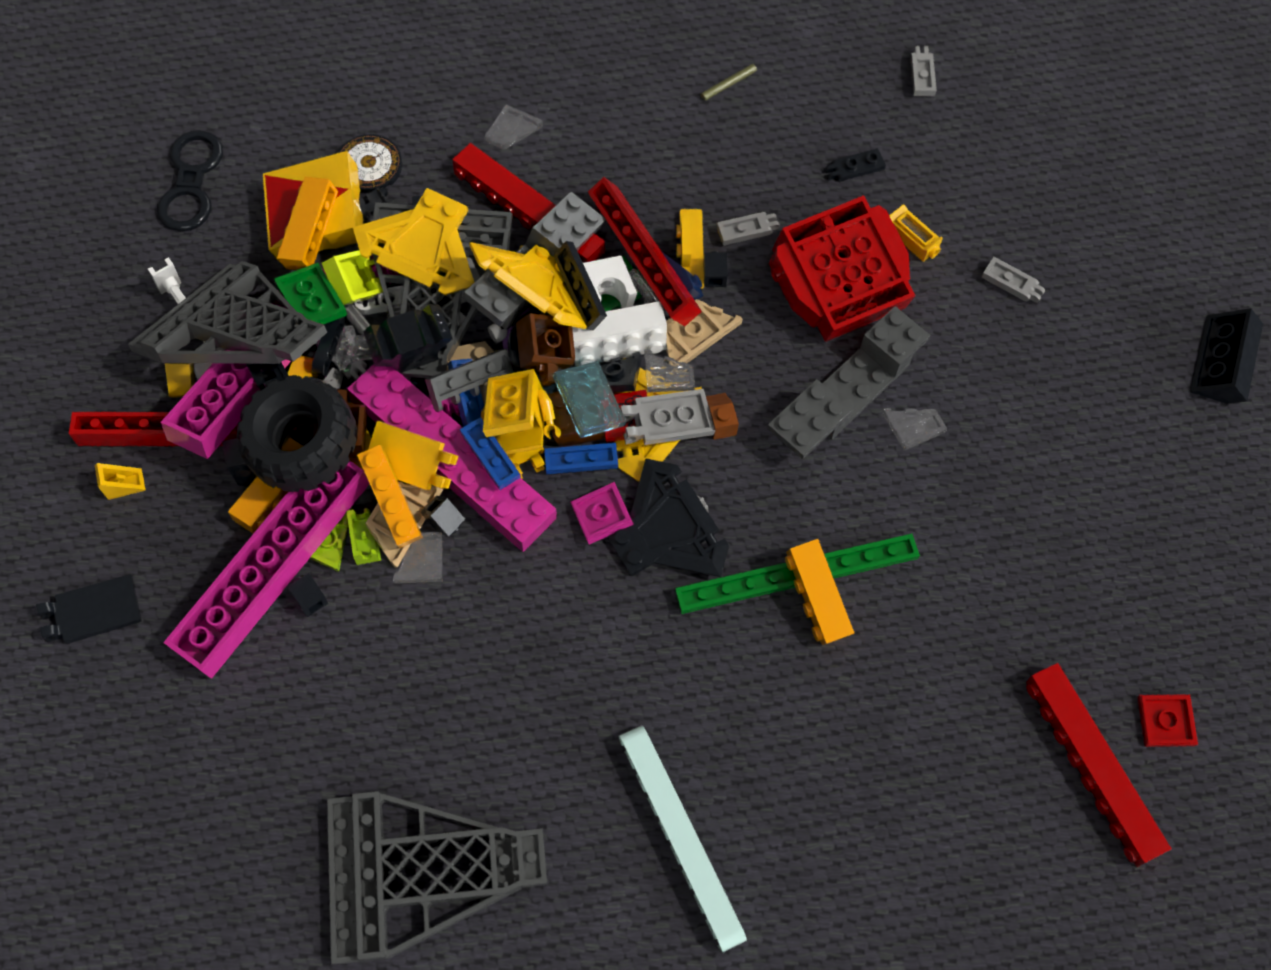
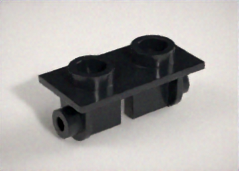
(378, 195)

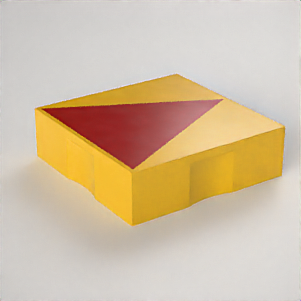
(282, 192)

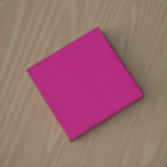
(601, 513)

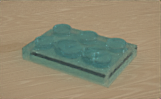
(589, 399)

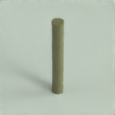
(728, 82)

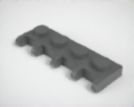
(467, 377)

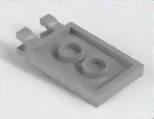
(668, 417)

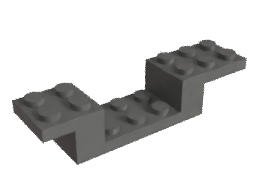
(567, 221)
(831, 405)

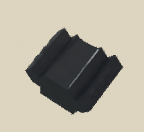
(408, 339)

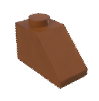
(722, 415)

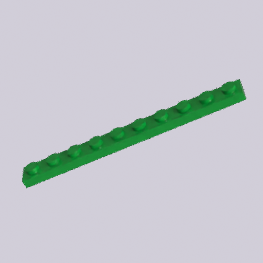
(780, 578)

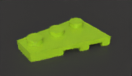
(332, 548)

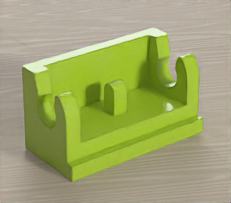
(364, 546)

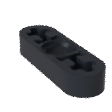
(327, 346)

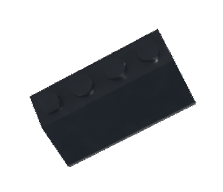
(1227, 356)

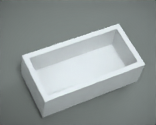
(622, 334)

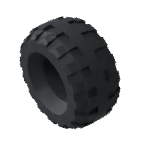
(281, 409)

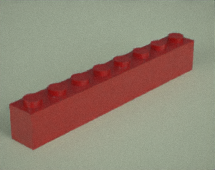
(512, 194)
(644, 252)
(122, 429)
(1097, 765)

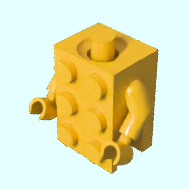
(517, 412)

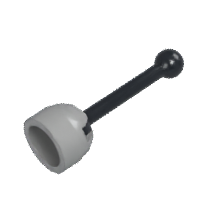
(499, 333)

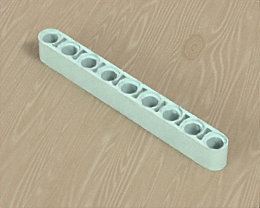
(684, 840)

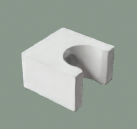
(612, 278)

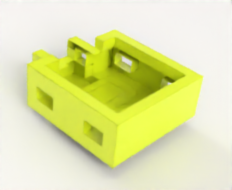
(352, 277)

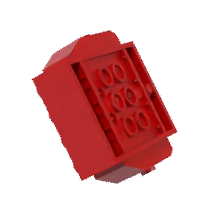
(814, 273)

